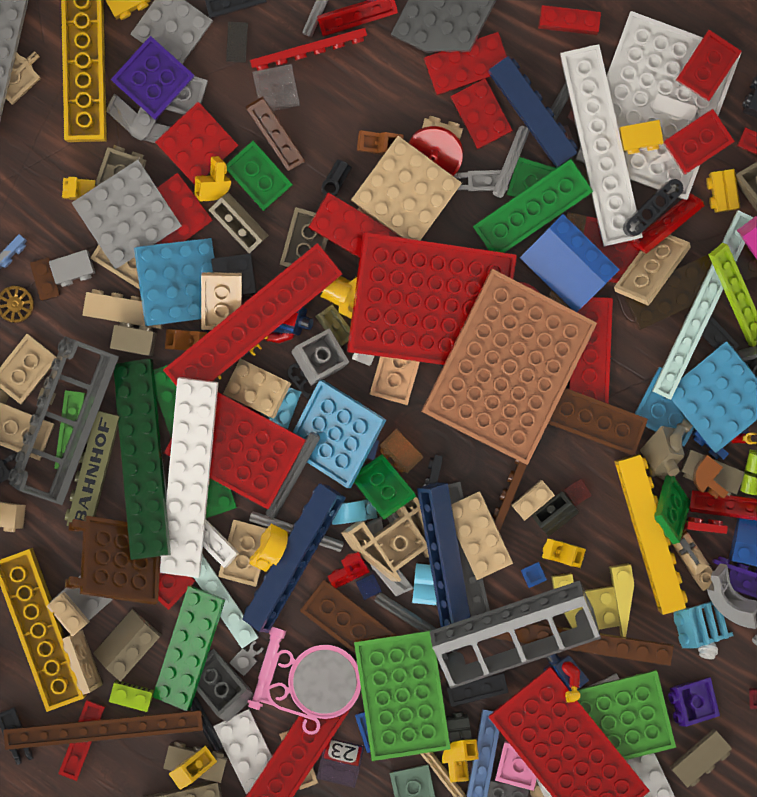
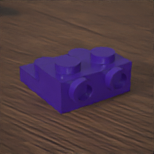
(693, 702)

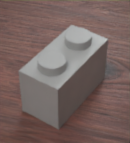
(72, 268)

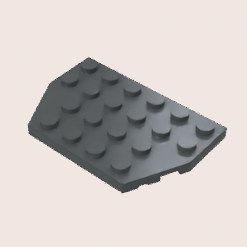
(442, 24)

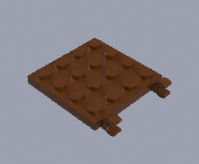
(108, 565)

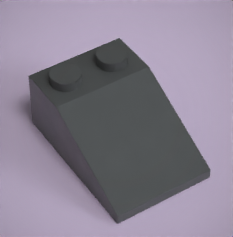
(223, 687)

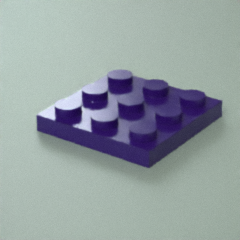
(152, 78)

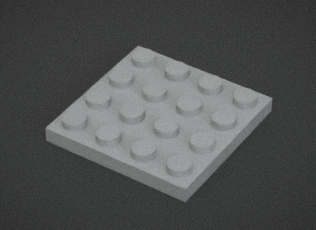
(126, 213)

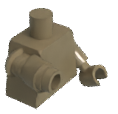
(665, 450)

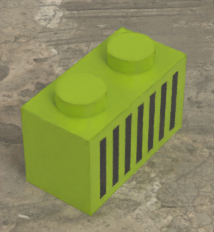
(131, 696)

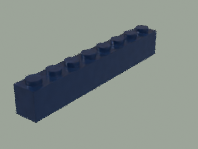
(299, 550)
(443, 553)

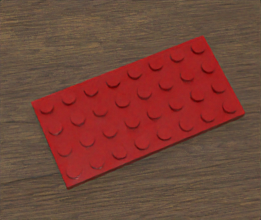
(564, 743)

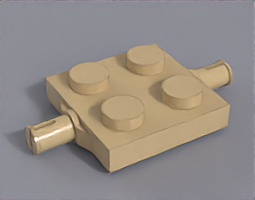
(22, 77)

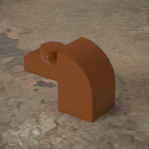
(376, 142)
(182, 339)
(704, 477)

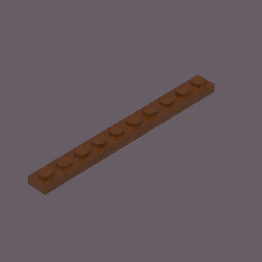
(608, 644)
(103, 729)

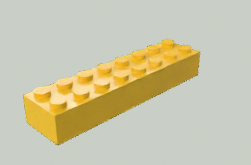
(84, 70)
(650, 535)
(38, 629)

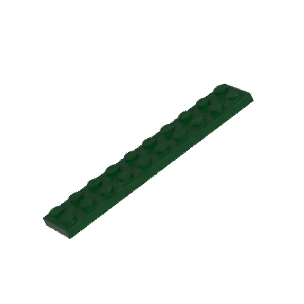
(141, 459)

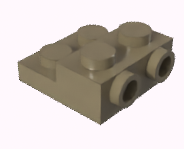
(115, 161)

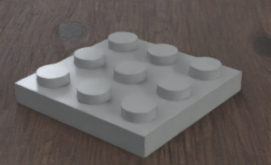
(174, 26)

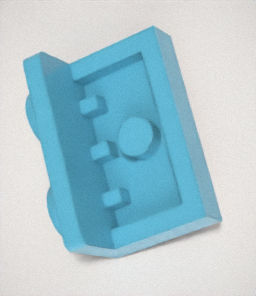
(286, 409)

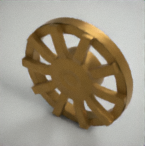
(16, 304)

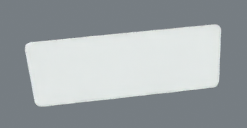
(675, 107)

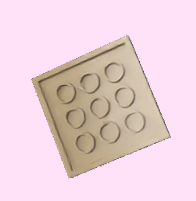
(406, 191)

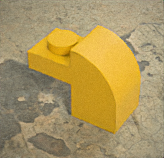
(213, 186)
(75, 188)
(271, 548)
(563, 553)
(457, 759)

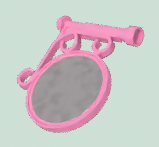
(321, 681)

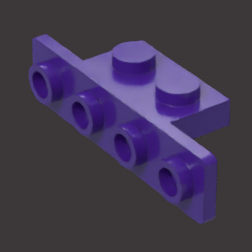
(740, 577)

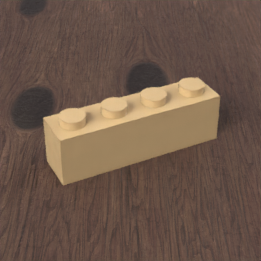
(115, 308)

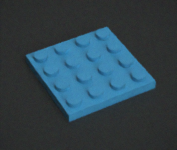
(172, 279)
(719, 397)
(344, 429)

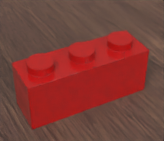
(569, 20)

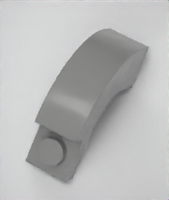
(729, 602)

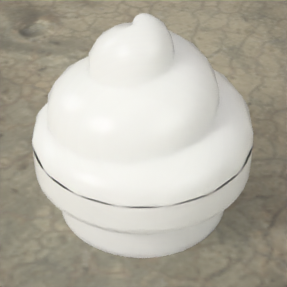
(708, 651)

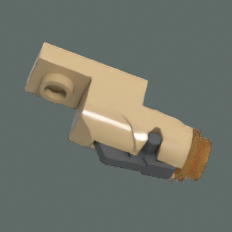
(694, 560)

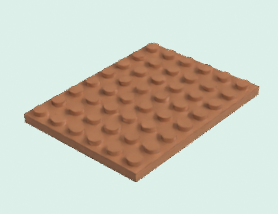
(509, 367)

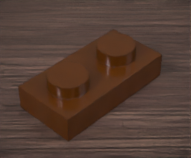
(44, 279)

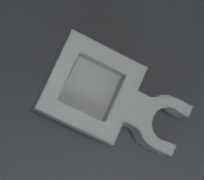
(245, 659)

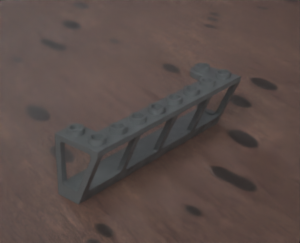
(81, 427)
(507, 620)

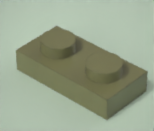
(332, 319)

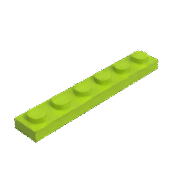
(736, 291)

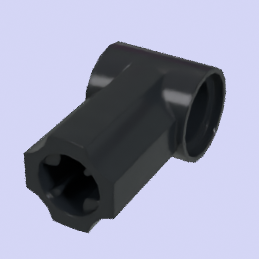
(336, 176)

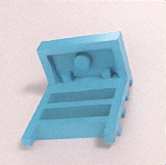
(692, 626)

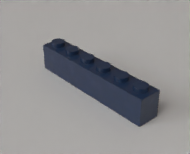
(532, 111)

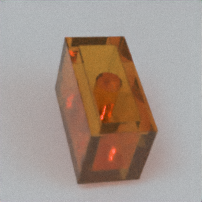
(401, 451)

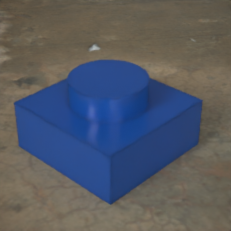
(533, 574)

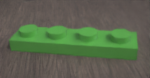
(71, 408)

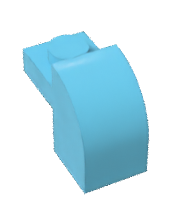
(355, 512)

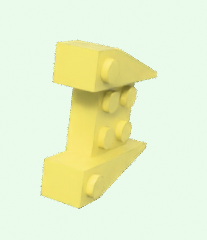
(609, 603)

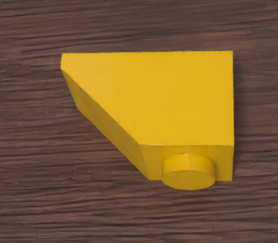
(192, 767)

